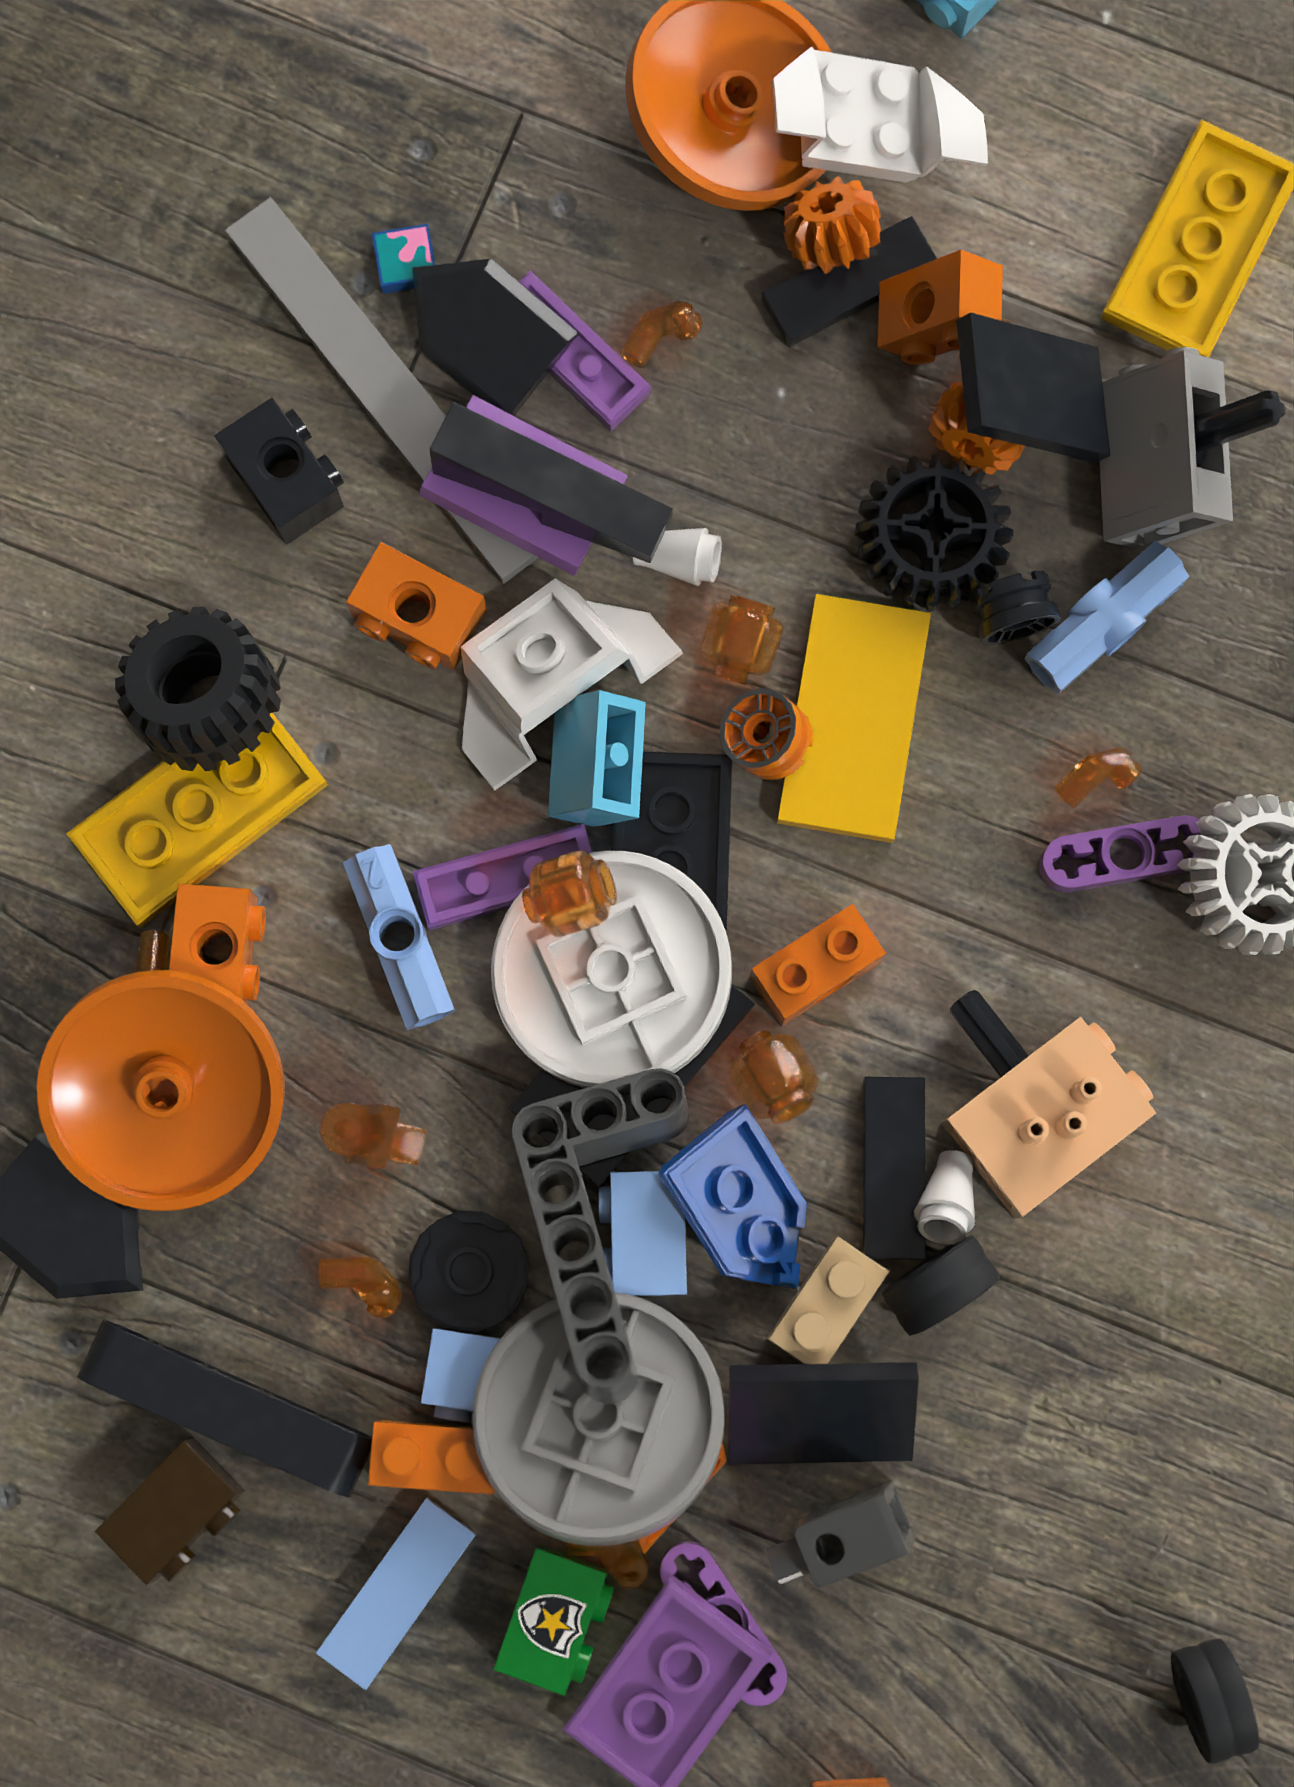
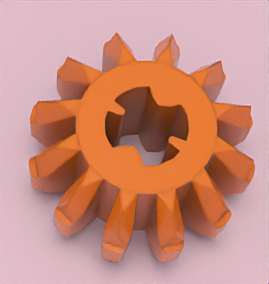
(832, 225)
(951, 435)

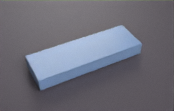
(396, 1593)

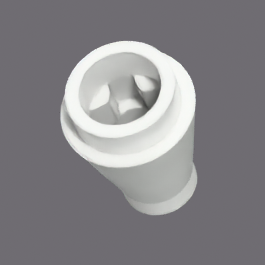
(687, 555)
(947, 1202)

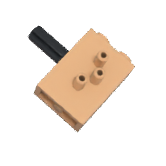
(1048, 1108)

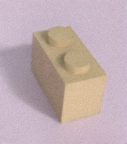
(827, 1304)

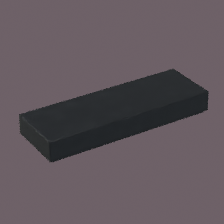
(819, 300)
(893, 1166)

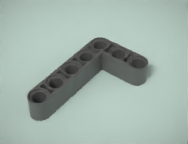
(574, 1218)

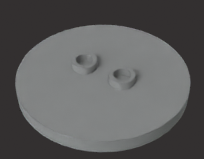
(592, 1466)

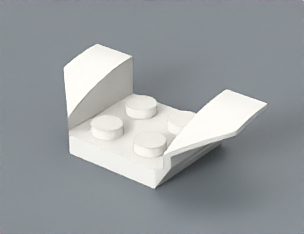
(875, 117)
(540, 662)

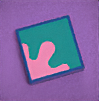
(399, 252)

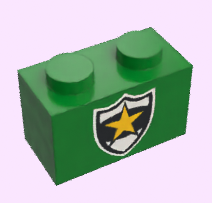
(552, 1620)

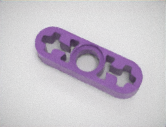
(1079, 847)
(709, 1575)

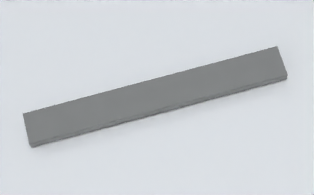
(357, 356)

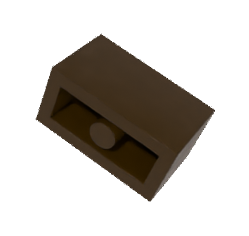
(171, 1512)

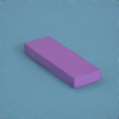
(592, 367)
(489, 879)

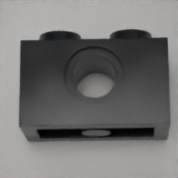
(291, 502)

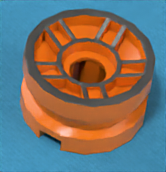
(749, 721)

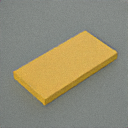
(1201, 242)
(862, 705)
(190, 823)

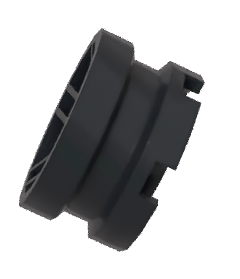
(1014, 608)

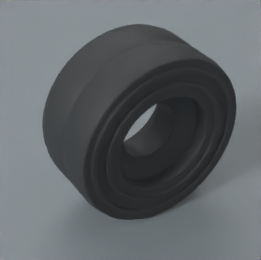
(940, 1285)
(1214, 1701)

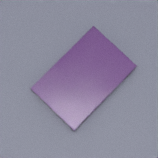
(510, 520)
(667, 1689)

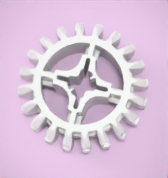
(1224, 852)

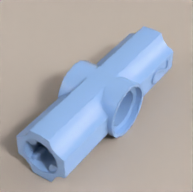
(1106, 617)
(385, 902)

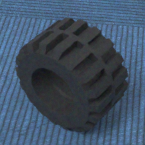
(177, 657)

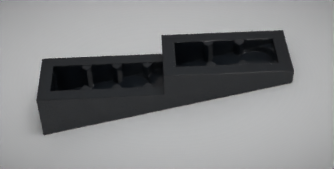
(534, 476)

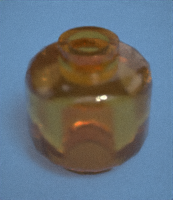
(741, 638)
(569, 893)
(774, 1076)

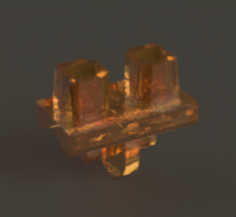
(371, 1135)

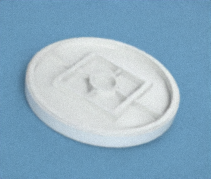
(622, 993)

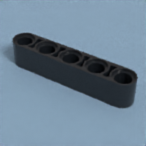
(226, 1408)

